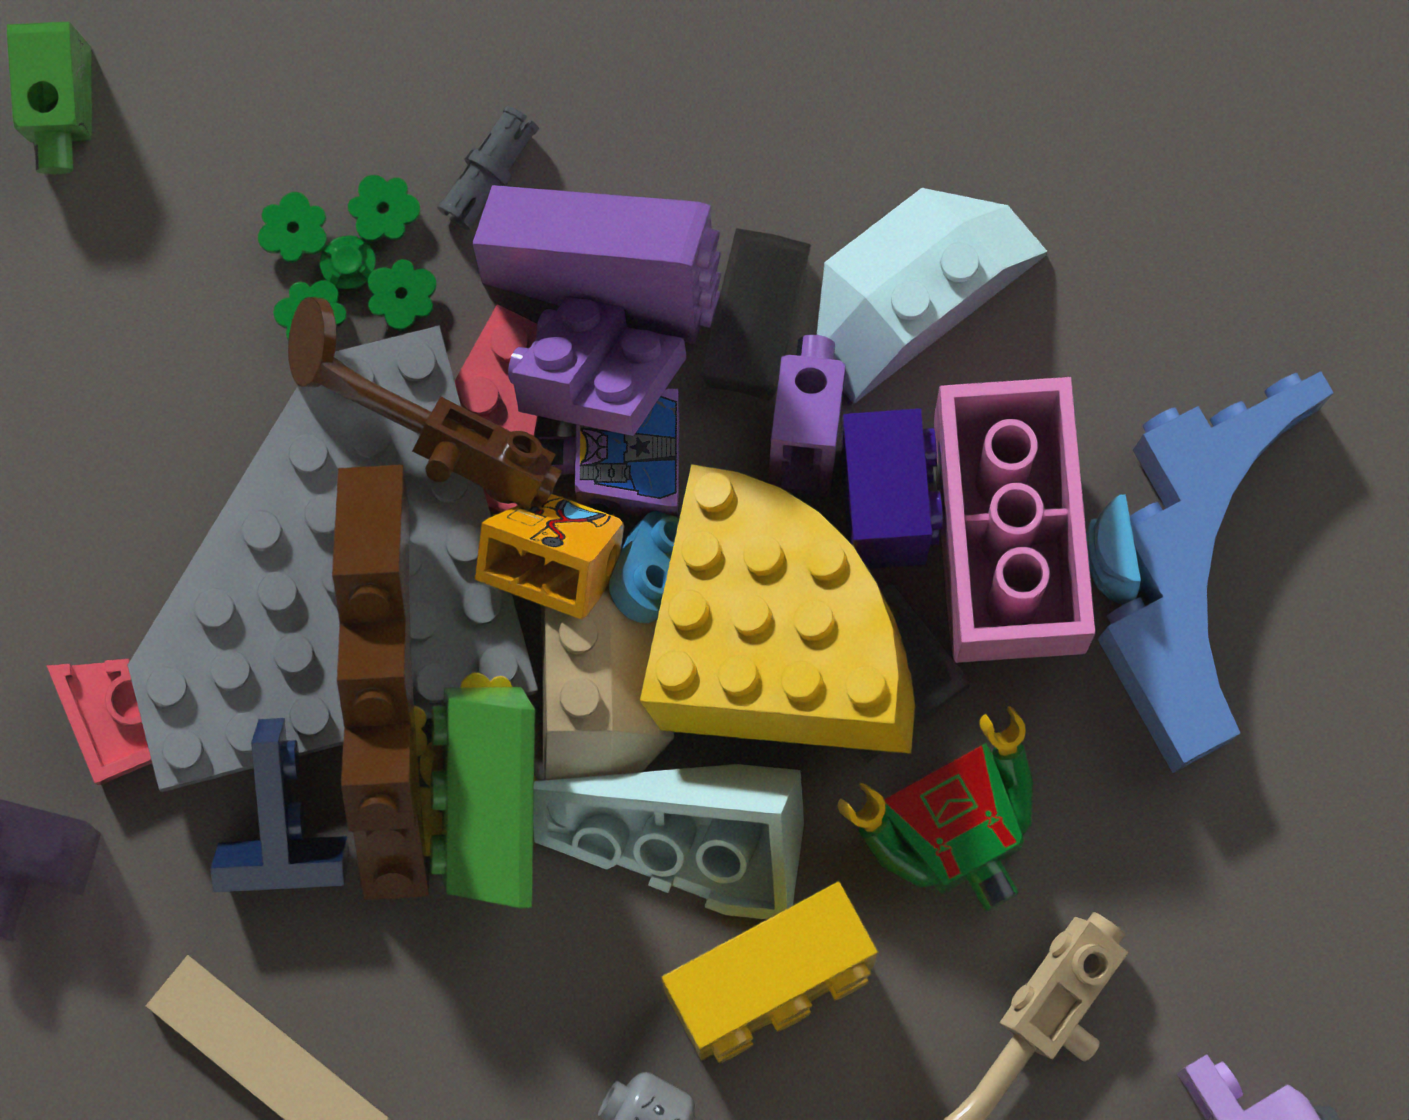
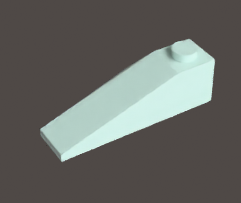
(701, 829)

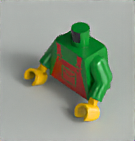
(956, 819)

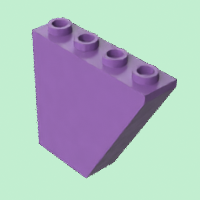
(604, 248)

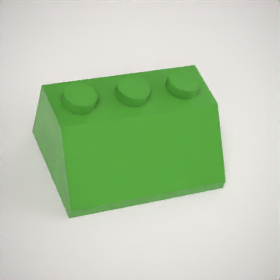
(485, 794)

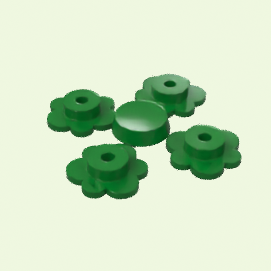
(350, 260)

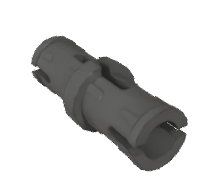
(488, 167)

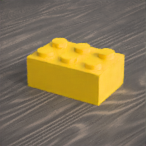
(771, 974)

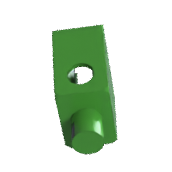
(49, 67)

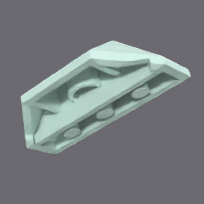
(917, 280)

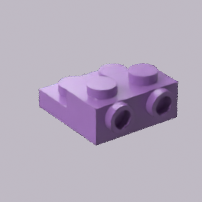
(593, 367)

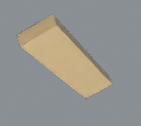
(254, 1049)

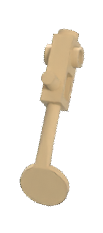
(1050, 1007)

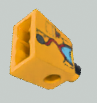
(551, 553)

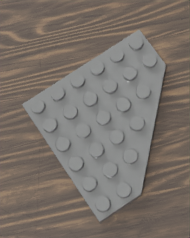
(257, 605)

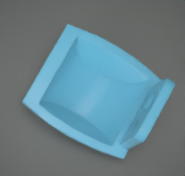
(1113, 552)

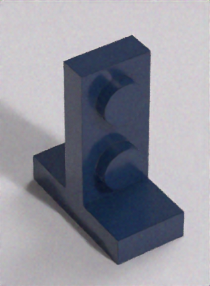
(283, 854)

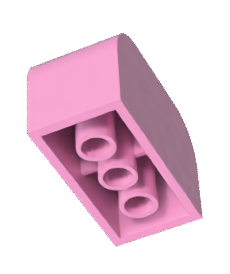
(1012, 520)

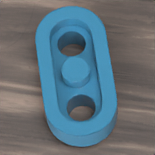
(643, 567)

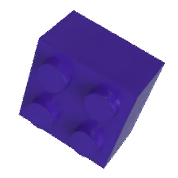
(885, 487)

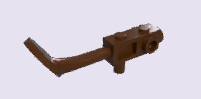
(453, 439)

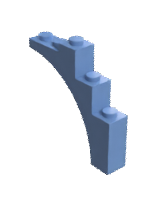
(1165, 646)

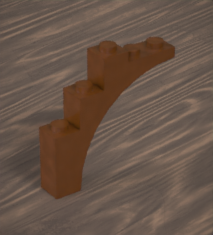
(376, 681)

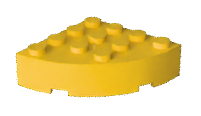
(773, 627)

